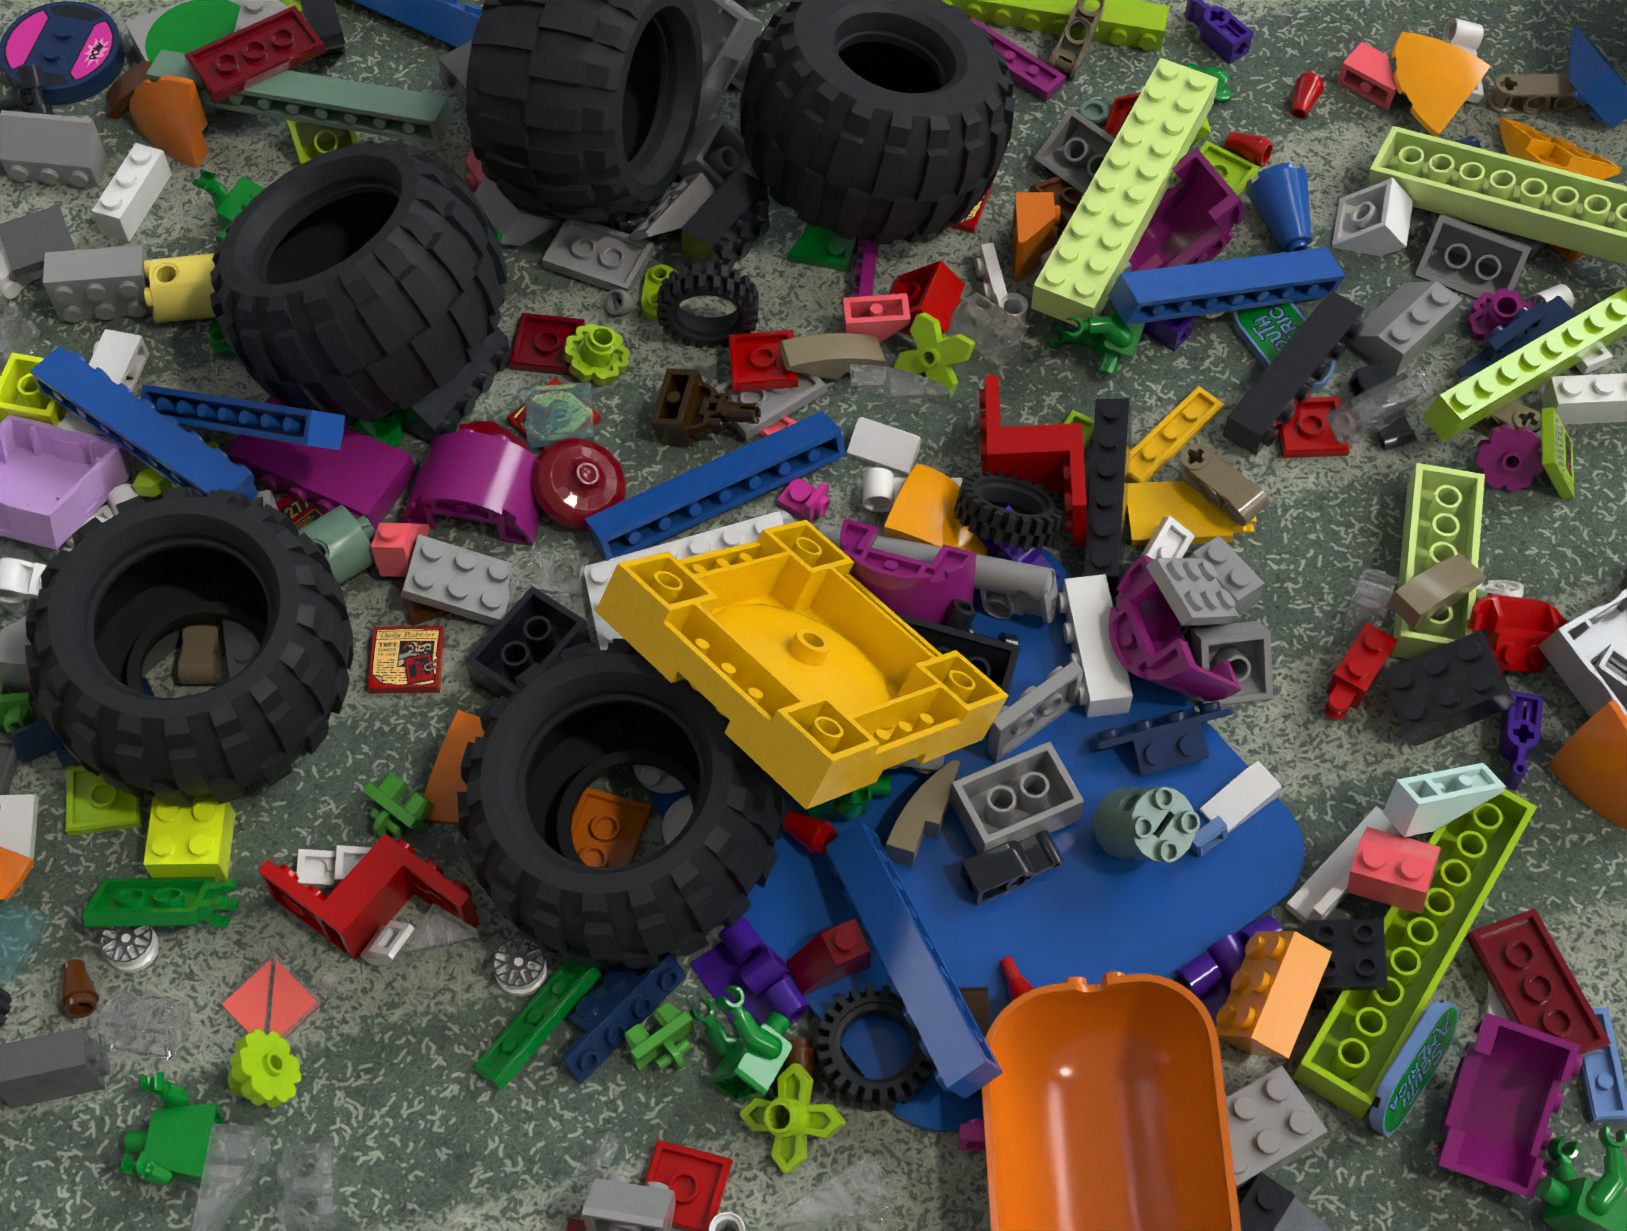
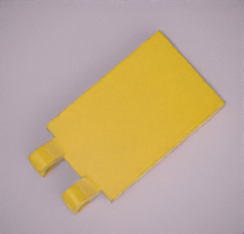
(1154, 500)

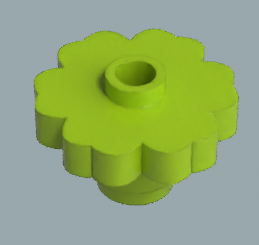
(596, 354)
(264, 1069)

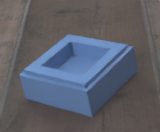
(1209, 836)

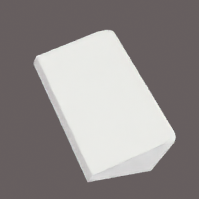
(884, 446)

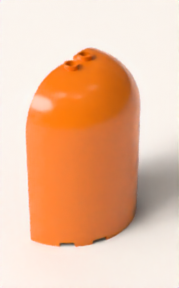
(1108, 1111)

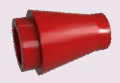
(1306, 93)
(1250, 147)
(810, 831)

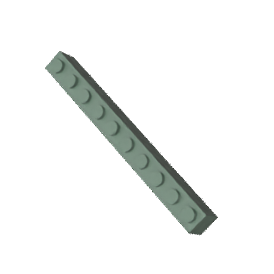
(328, 102)

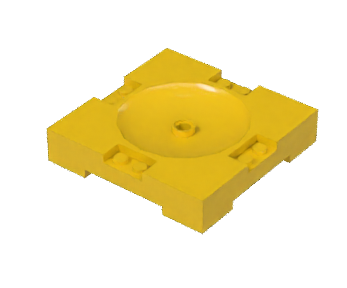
(800, 660)

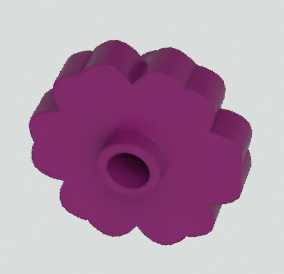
(1494, 310)
(1510, 457)

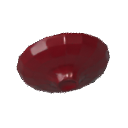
(576, 481)

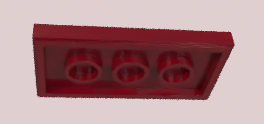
(255, 53)
(1536, 981)

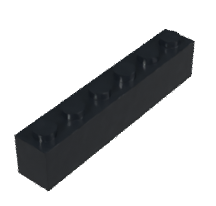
(1293, 373)
(1109, 491)

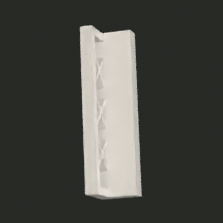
(1330, 882)

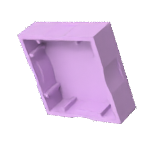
(53, 479)

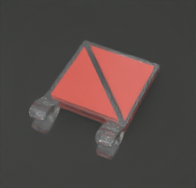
(275, 995)

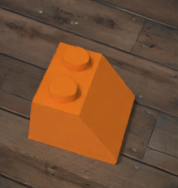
(1032, 230)

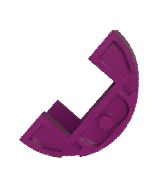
(1191, 218)
(479, 481)
(907, 583)
(1152, 645)
(1504, 1103)

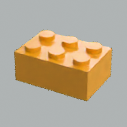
(1272, 993)

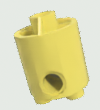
(179, 288)

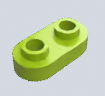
(651, 288)

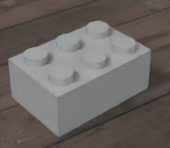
(97, 283)
(1016, 798)
(1270, 1126)

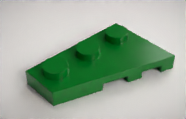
(823, 249)

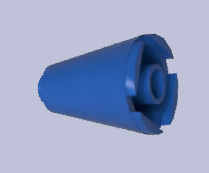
(1283, 204)

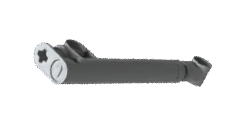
(1004, 584)

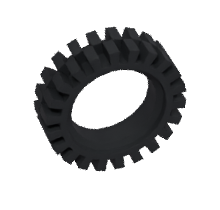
(707, 283)
(983, 493)
(847, 1082)

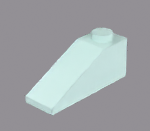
(1436, 798)

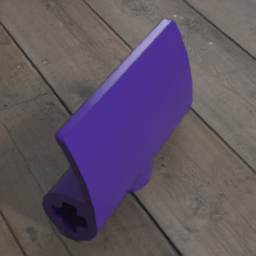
(756, 968)
(1212, 972)

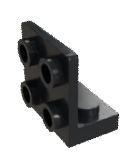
(1356, 956)

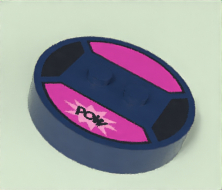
(73, 45)

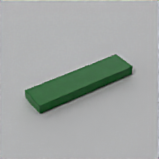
(536, 1022)

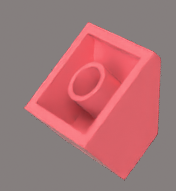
(1393, 869)

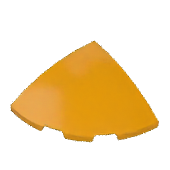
(1435, 77)
(1535, 146)
(927, 514)

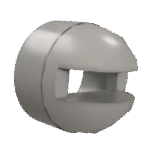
(617, 306)

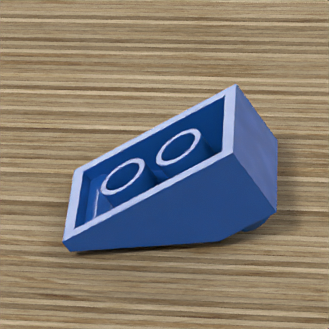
(1596, 81)

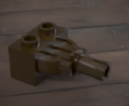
(694, 409)

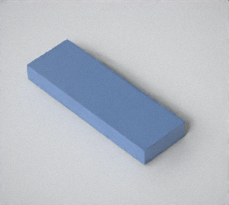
(1604, 1078)

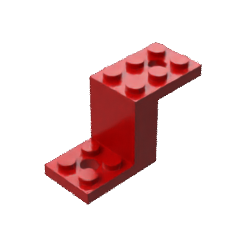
(1036, 452)
(368, 894)

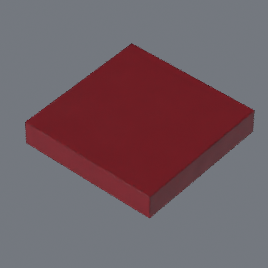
(541, 343)

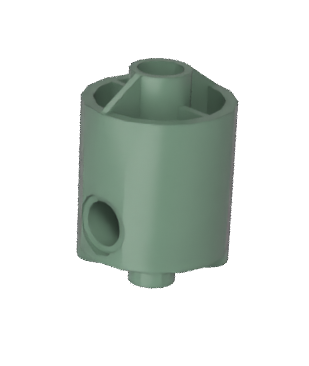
(343, 542)
(1145, 824)

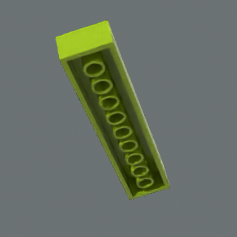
(1373, 1025)

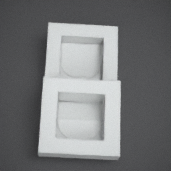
(327, 868)
(387, 943)

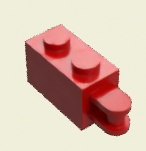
(1358, 671)

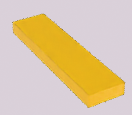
(1172, 434)

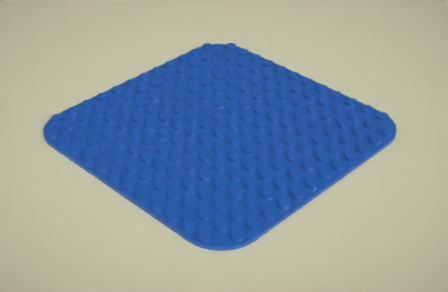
(1063, 923)

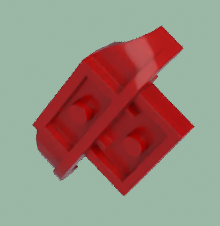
(1516, 628)

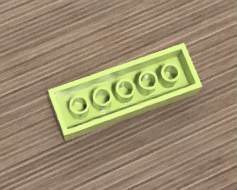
(1439, 523)

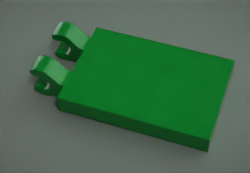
(160, 902)

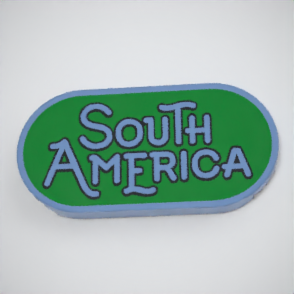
(1269, 330)
(1414, 1066)

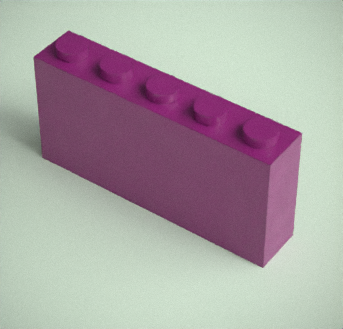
(360, 476)

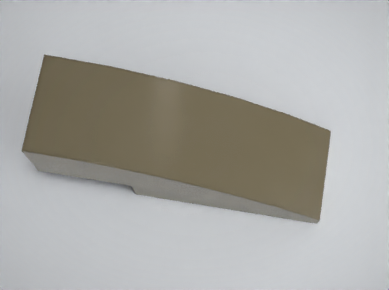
(830, 353)
(1436, 589)
(922, 815)

